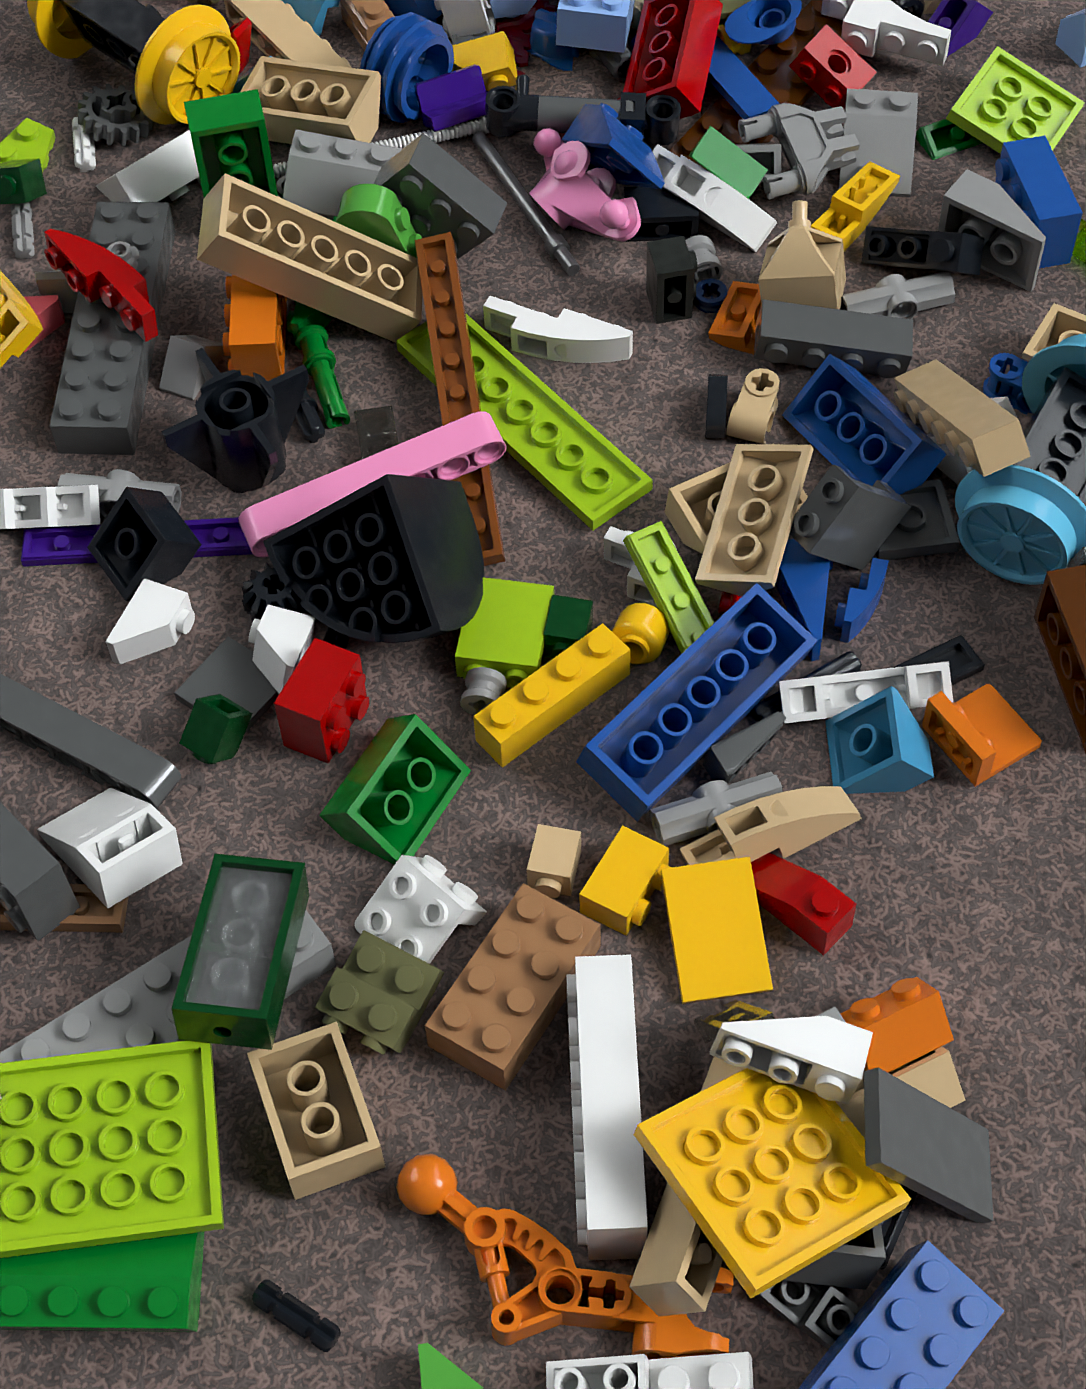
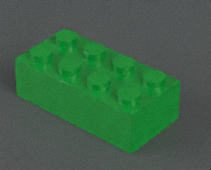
(231, 139)

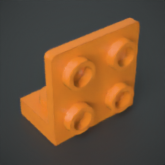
(979, 732)

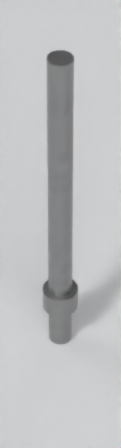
(554, 243)

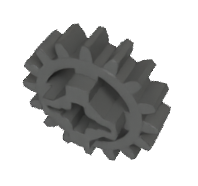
(113, 115)

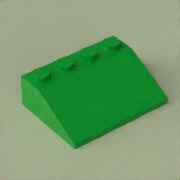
(106, 1287)

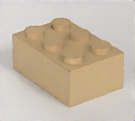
(316, 1110)

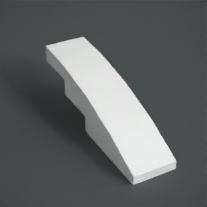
(49, 507)

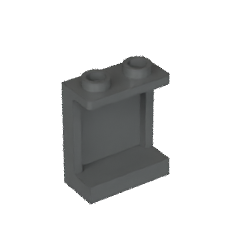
(847, 518)

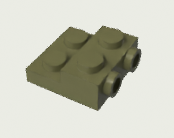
(379, 993)

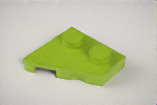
(28, 141)

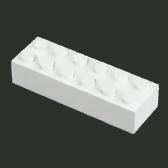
(606, 1108)

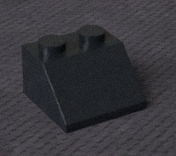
(142, 541)

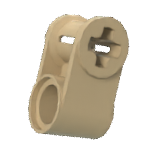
(755, 406)

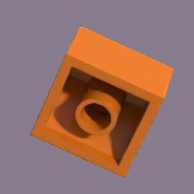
(904, 1023)

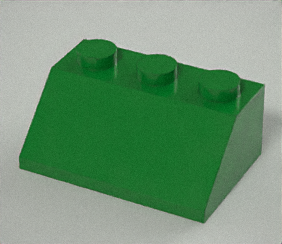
(396, 789)

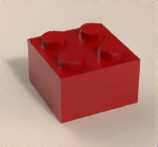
(322, 701)

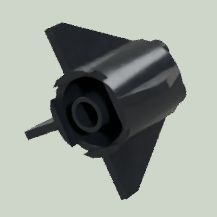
(239, 425)

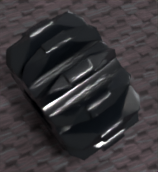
(268, 589)

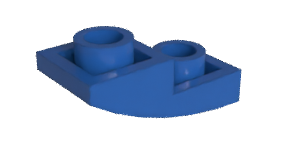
(861, 601)

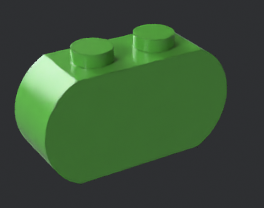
(379, 215)

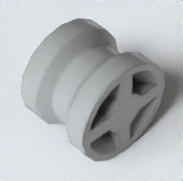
(483, 688)

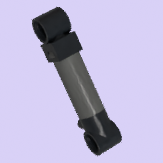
(515, 110)

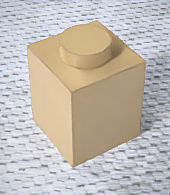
(554, 860)

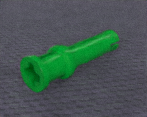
(320, 365)

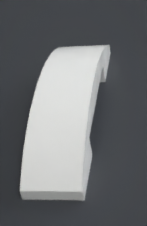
(831, 694)

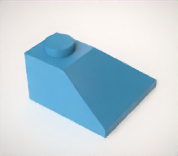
(878, 746)

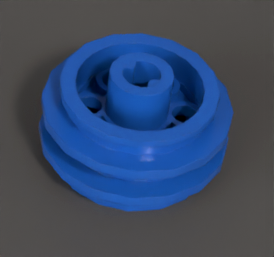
(406, 53)

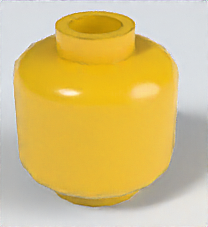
(643, 631)

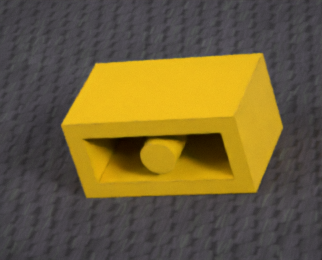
(624, 881)

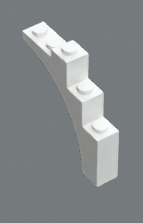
(888, 27)

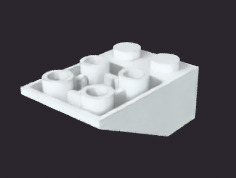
(114, 844)

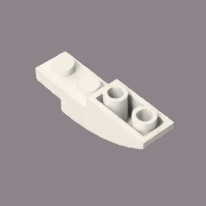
(716, 200)
(567, 338)
(639, 1372)

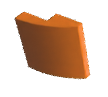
(737, 317)

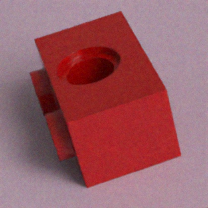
(831, 67)

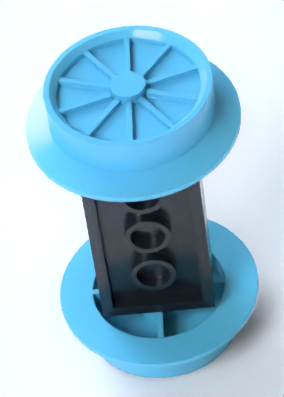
(1034, 510)

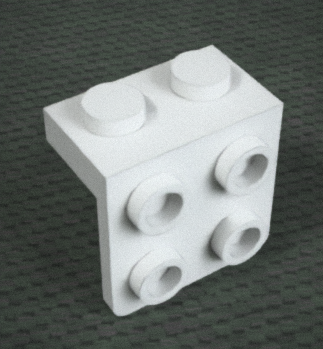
(419, 907)

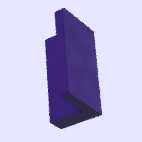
(451, 98)

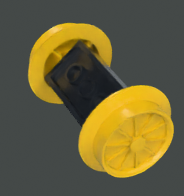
(171, 57)

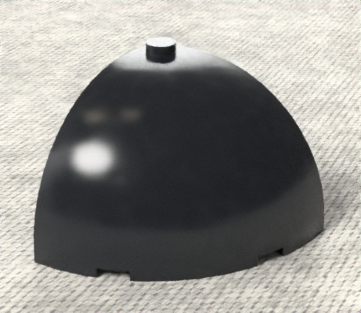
(386, 560)

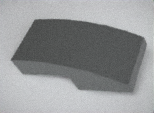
(811, 1308)

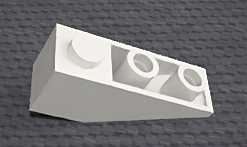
(800, 1051)

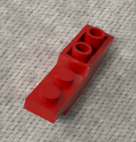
(104, 276)

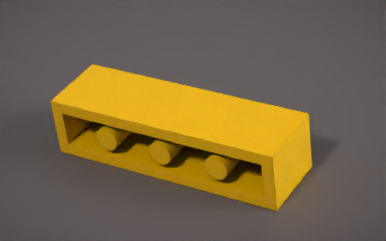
(552, 695)

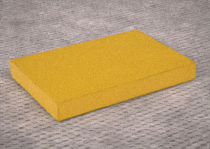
(716, 930)

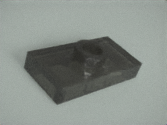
(375, 430)

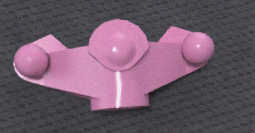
(579, 196)

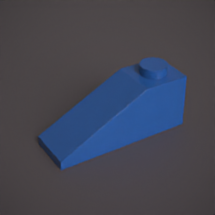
(803, 589)

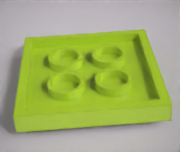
(1013, 104)

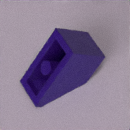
(963, 18)

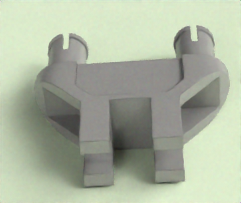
(807, 144)

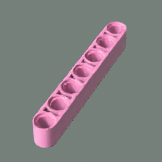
(435, 455)

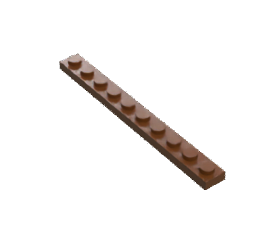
(456, 374)

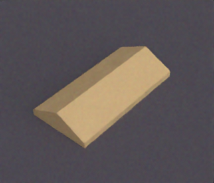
(754, 517)

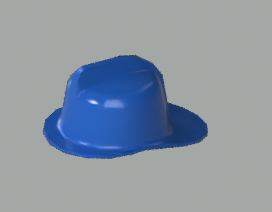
(763, 21)
(544, 42)

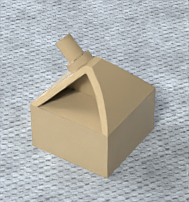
(803, 264)

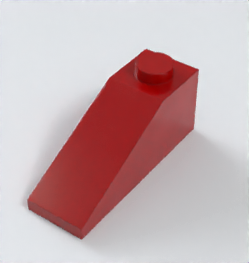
(803, 901)

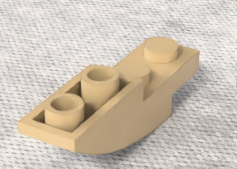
(777, 821)

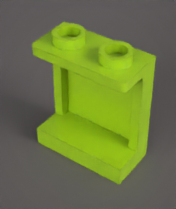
(506, 630)

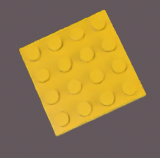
(769, 1174)

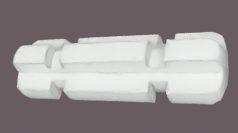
(83, 147)

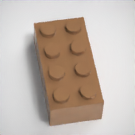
(512, 986)

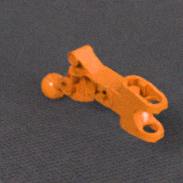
(430, 1187)

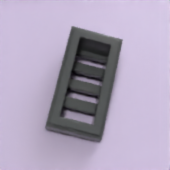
(734, 753)

